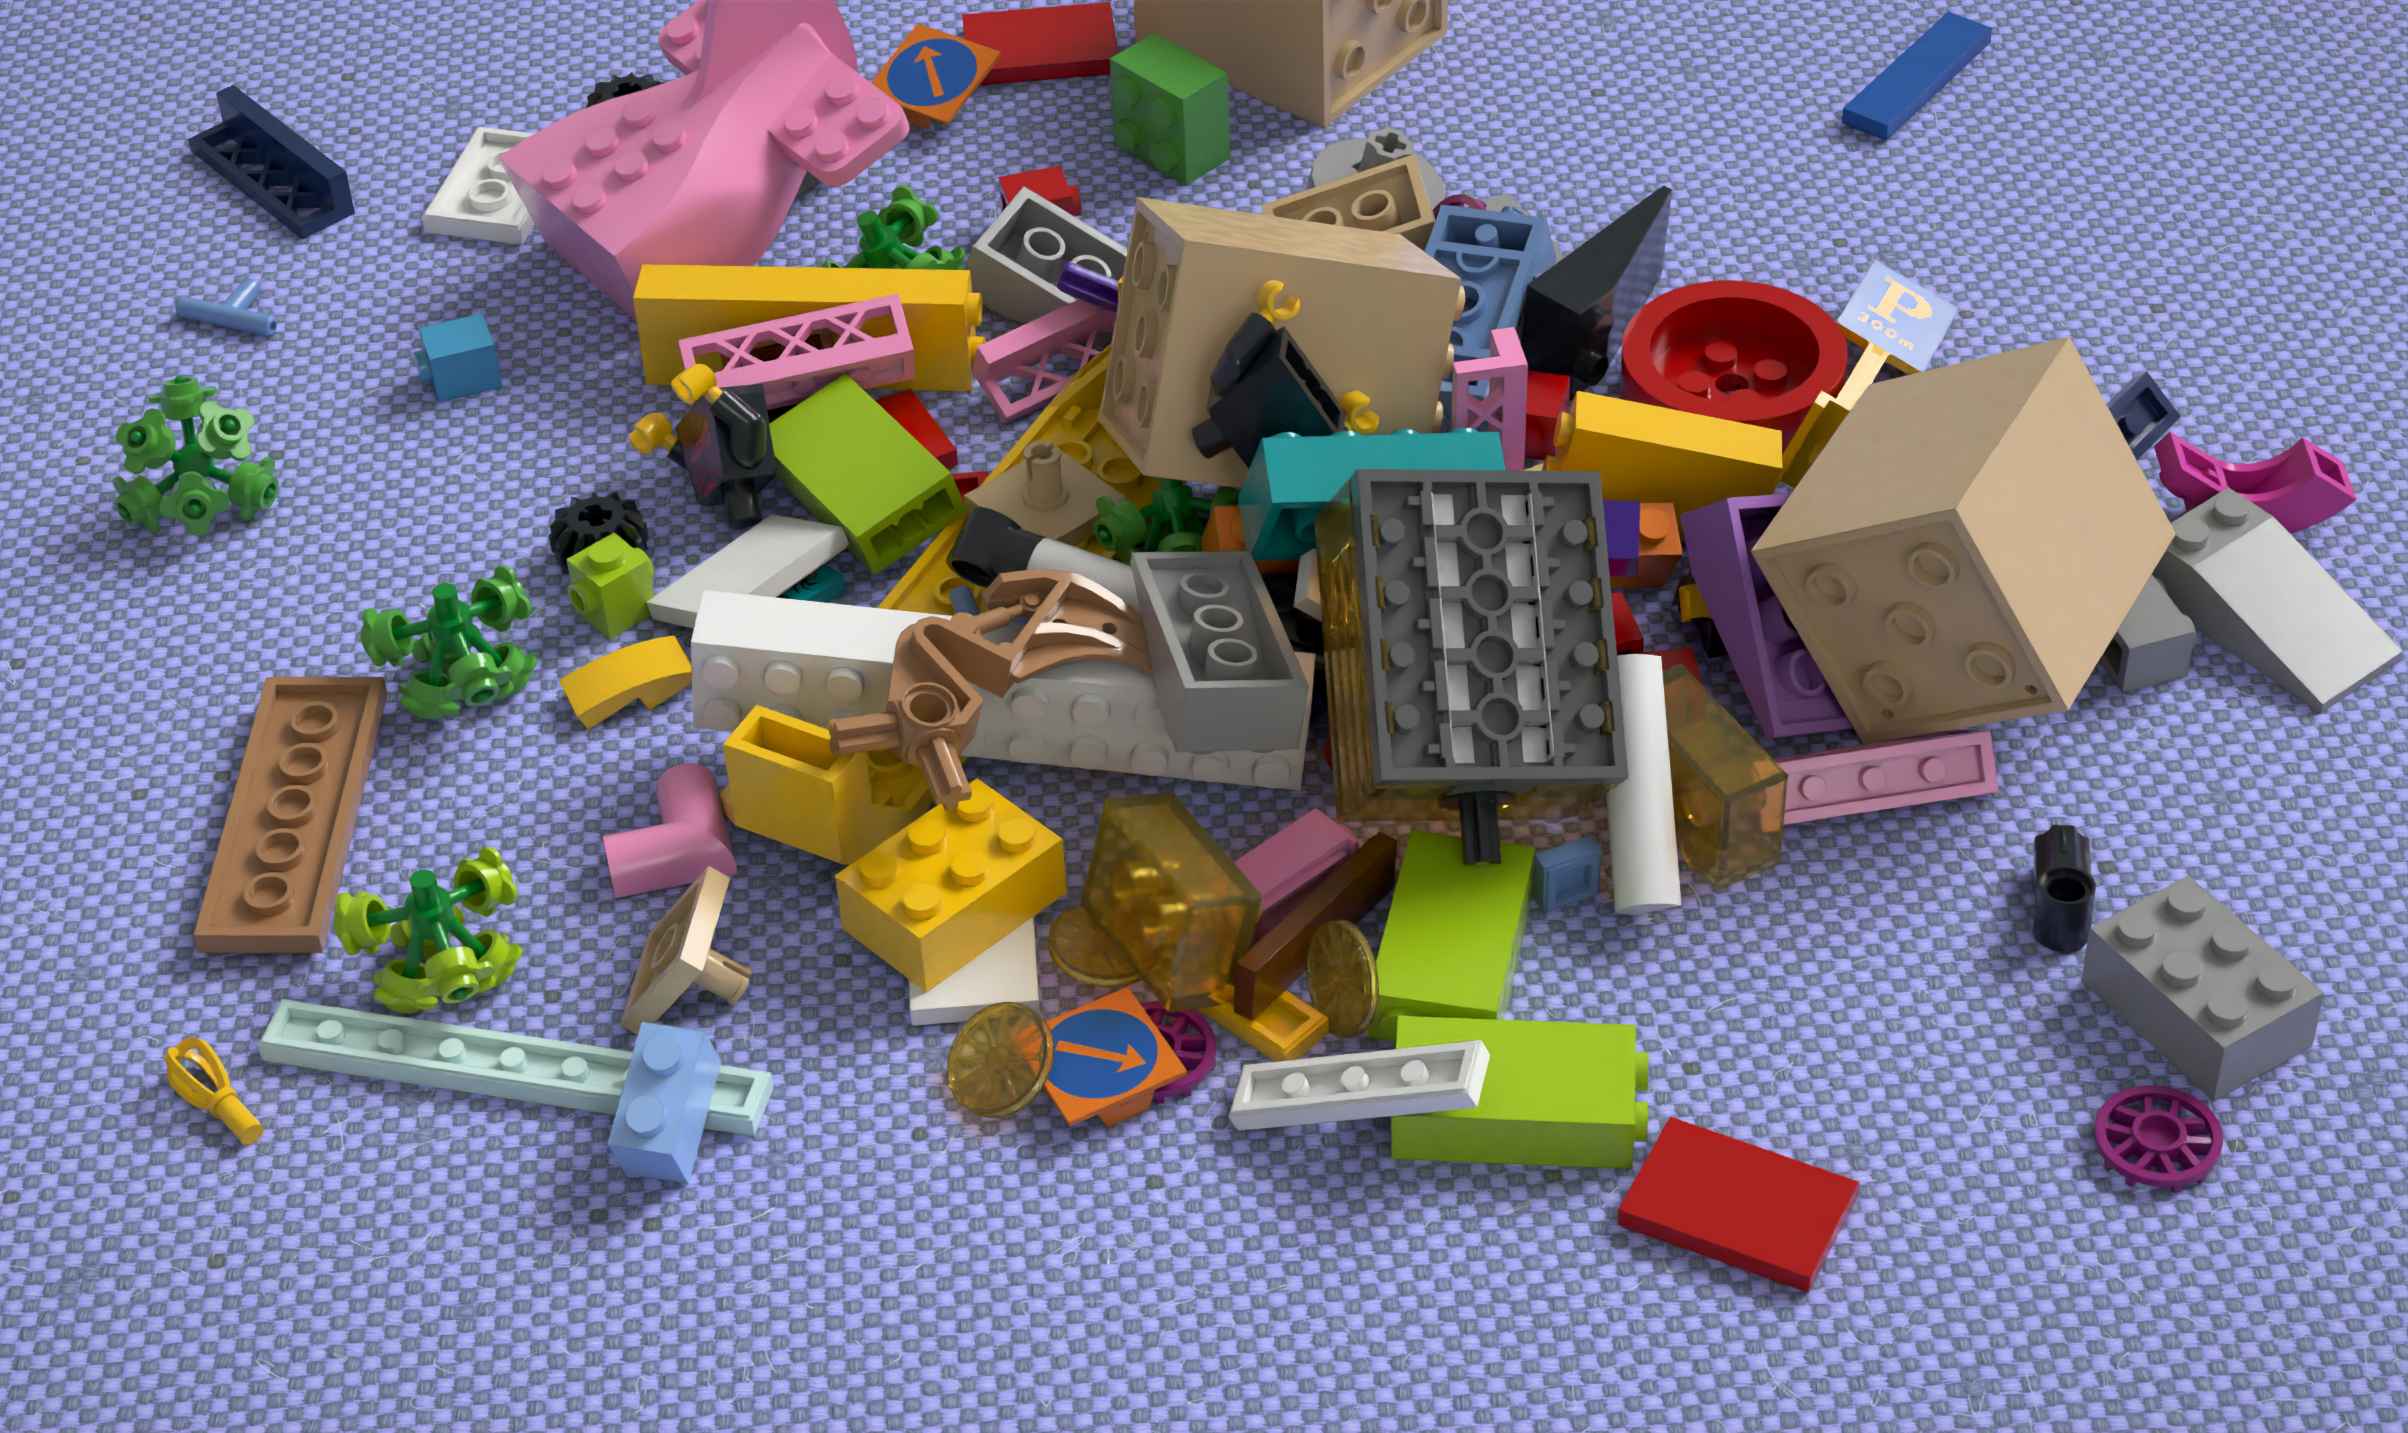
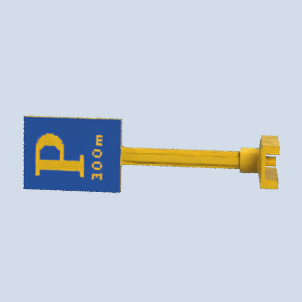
(1893, 325)

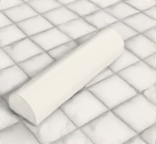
(1642, 806)

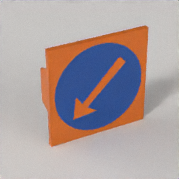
(934, 74)
(1108, 1060)

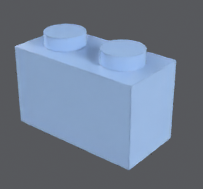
(664, 1102)

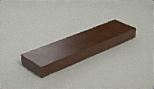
(1282, 953)

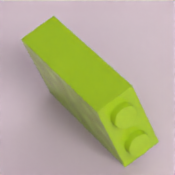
(863, 473)
(1452, 933)
(1545, 1099)

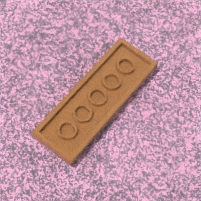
(291, 816)

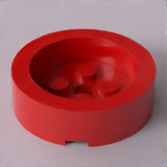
(1730, 335)

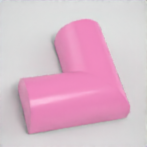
(679, 848)

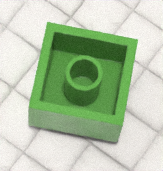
(1170, 108)

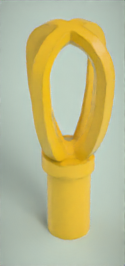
(221, 1104)

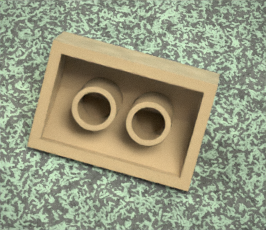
(1376, 199)

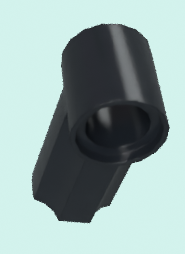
(2062, 888)

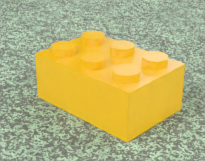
(951, 885)

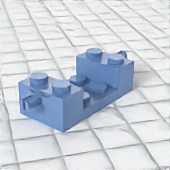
(1496, 261)

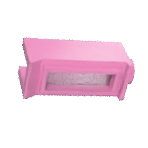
(1295, 864)

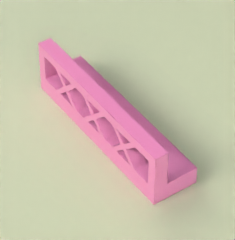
(1034, 344)
(797, 377)
(1507, 395)
(1888, 774)

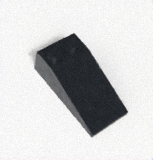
(1587, 299)

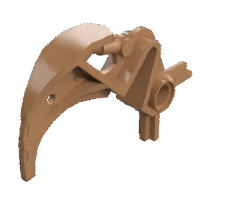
(934, 708)

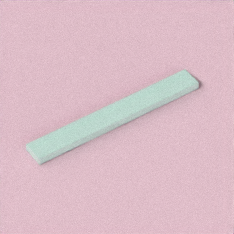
(485, 1062)

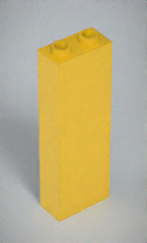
(707, 299)

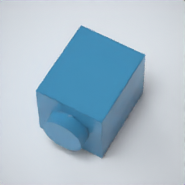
(458, 358)

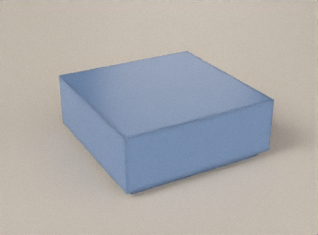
(1567, 873)

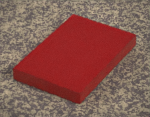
(1045, 41)
(1738, 1204)

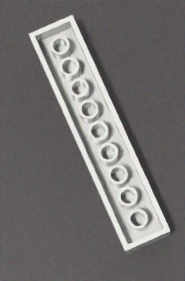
(838, 664)

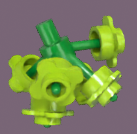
(427, 927)

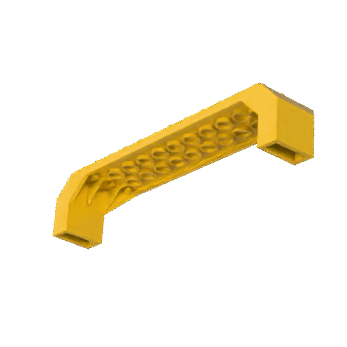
(848, 804)

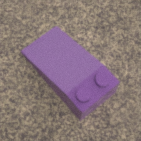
(1756, 631)

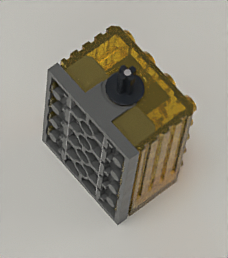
(1469, 648)

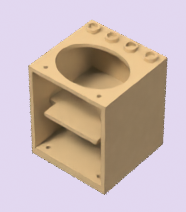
(1300, 53)
(1368, 321)
(1966, 544)

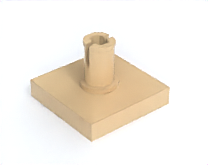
(1046, 494)
(681, 954)

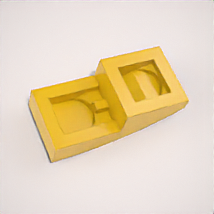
(642, 671)

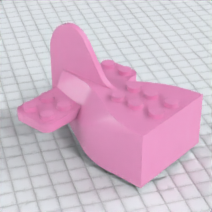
(710, 157)

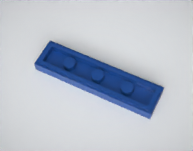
(1916, 75)

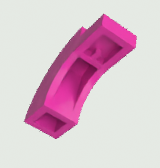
(2294, 487)

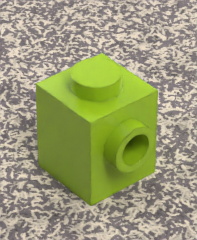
(611, 585)

